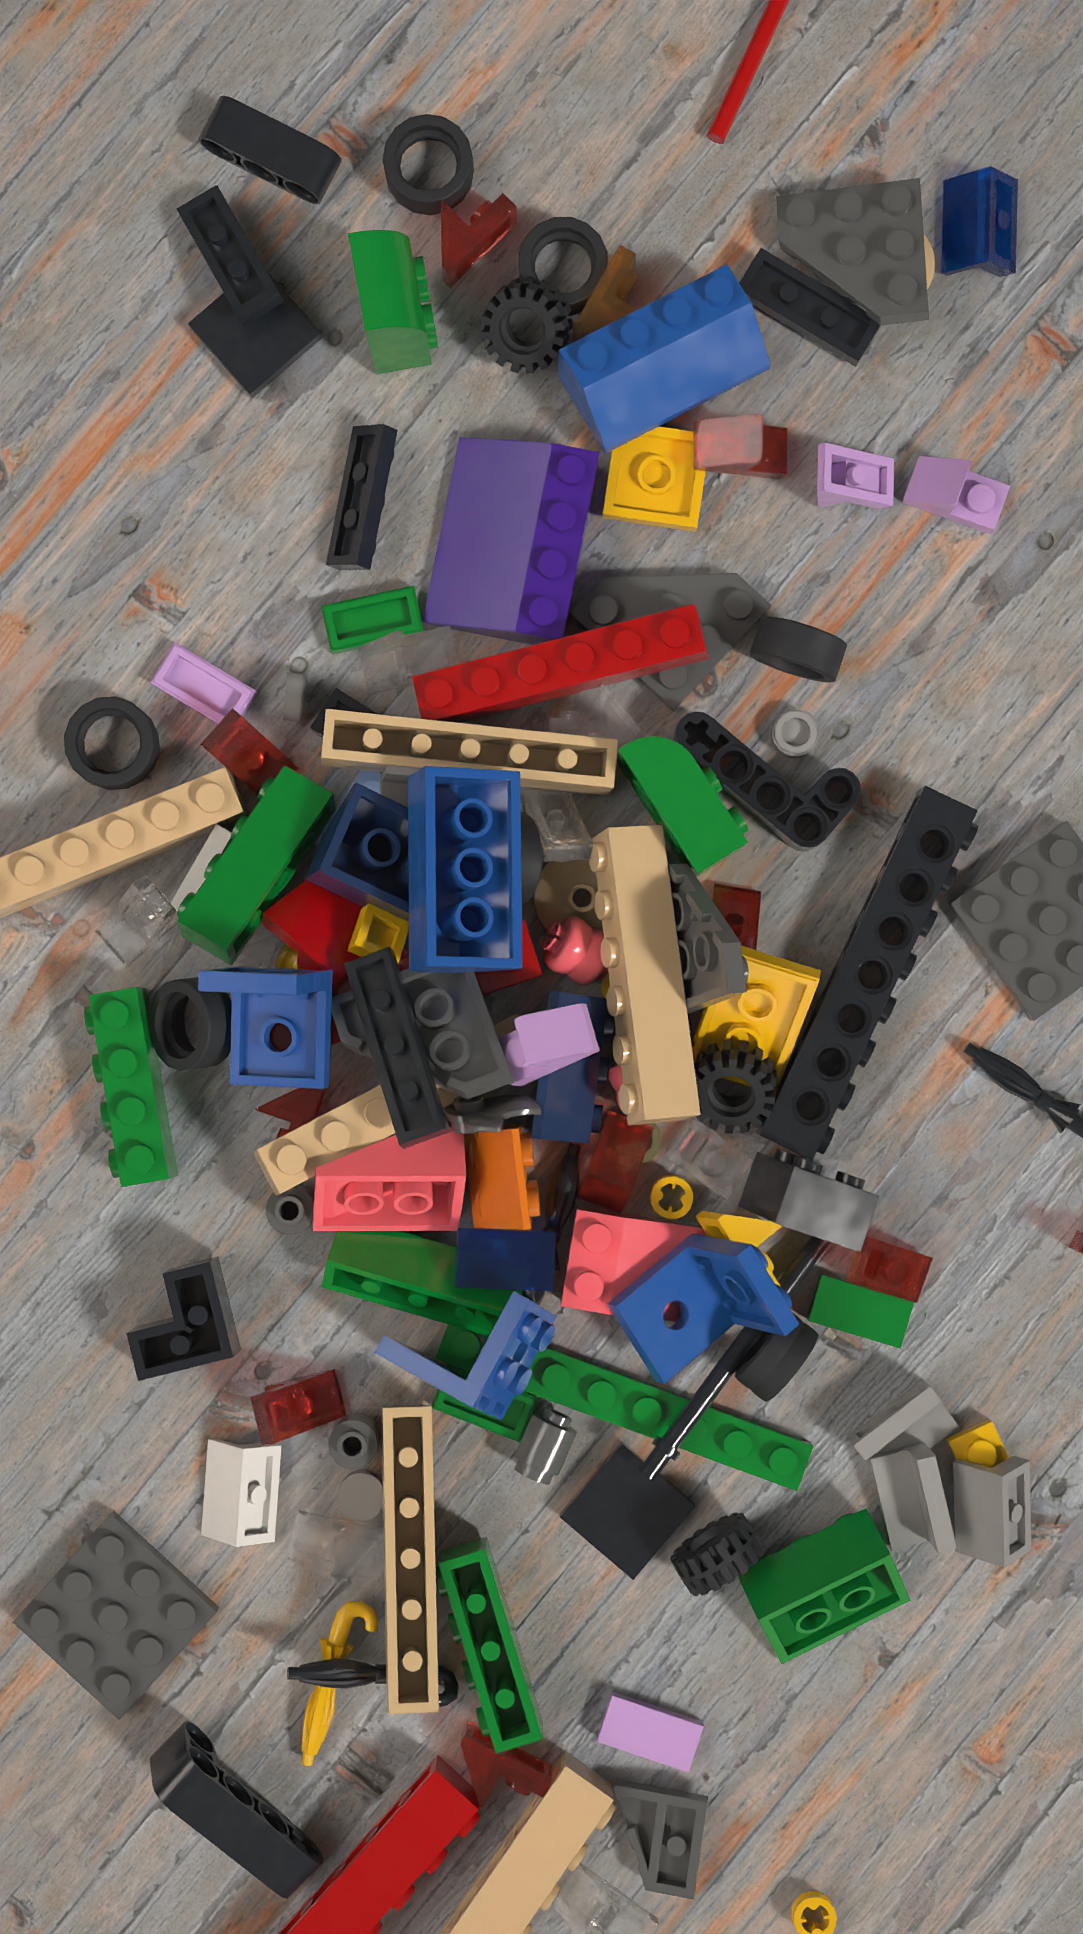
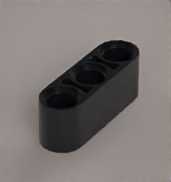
(270, 149)

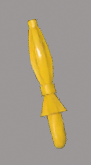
(321, 1703)

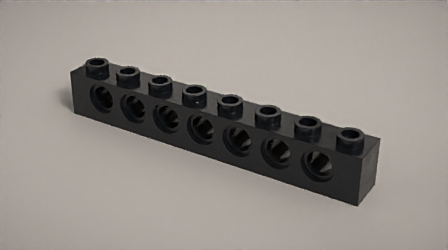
(953, 825)

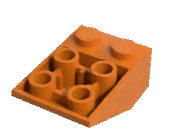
(498, 1178)

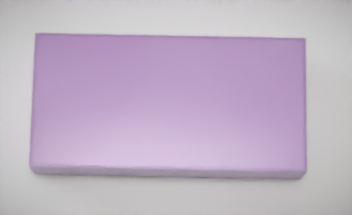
(201, 685)
(650, 1731)

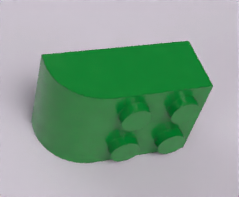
(390, 298)
(683, 801)

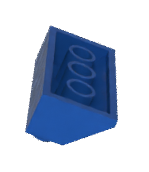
(664, 359)
(464, 870)

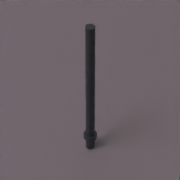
(667, 1446)

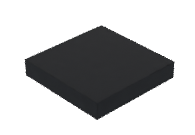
(259, 349)
(626, 1511)

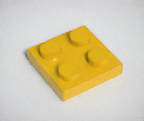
(655, 481)

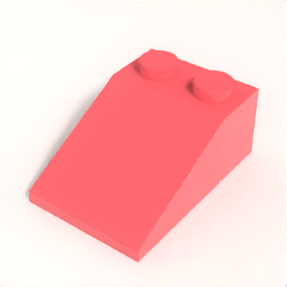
(393, 1187)
(613, 1251)

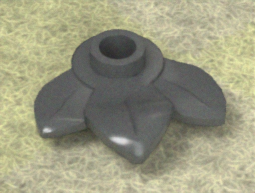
(488, 1115)

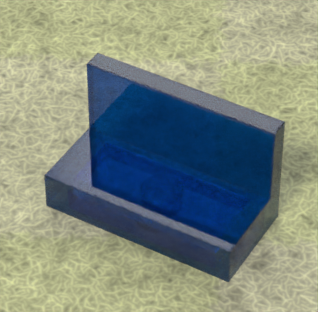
(980, 222)
(505, 1259)

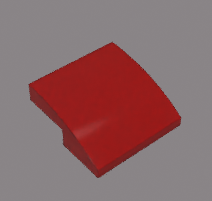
(317, 927)

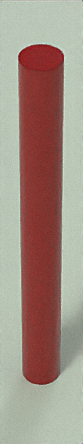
(746, 70)

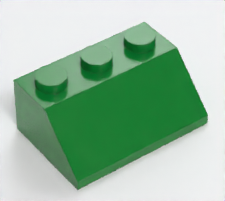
(823, 1585)

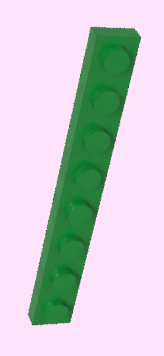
(647, 1410)

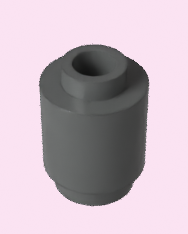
(303, 1197)
(358, 1426)
(544, 1445)

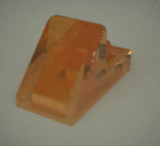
(604, 302)

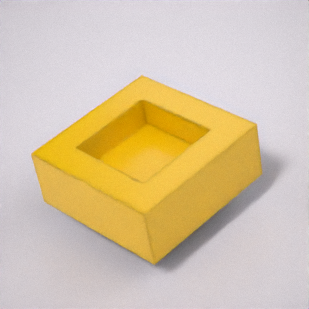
(378, 930)
(978, 1445)

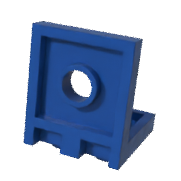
(271, 997)
(714, 1287)
(501, 1366)

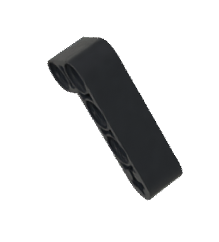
(758, 774)
(229, 1813)

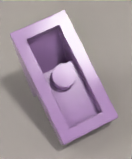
(854, 477)
(955, 493)
(548, 1042)

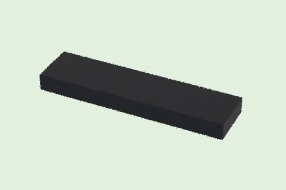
(396, 1048)

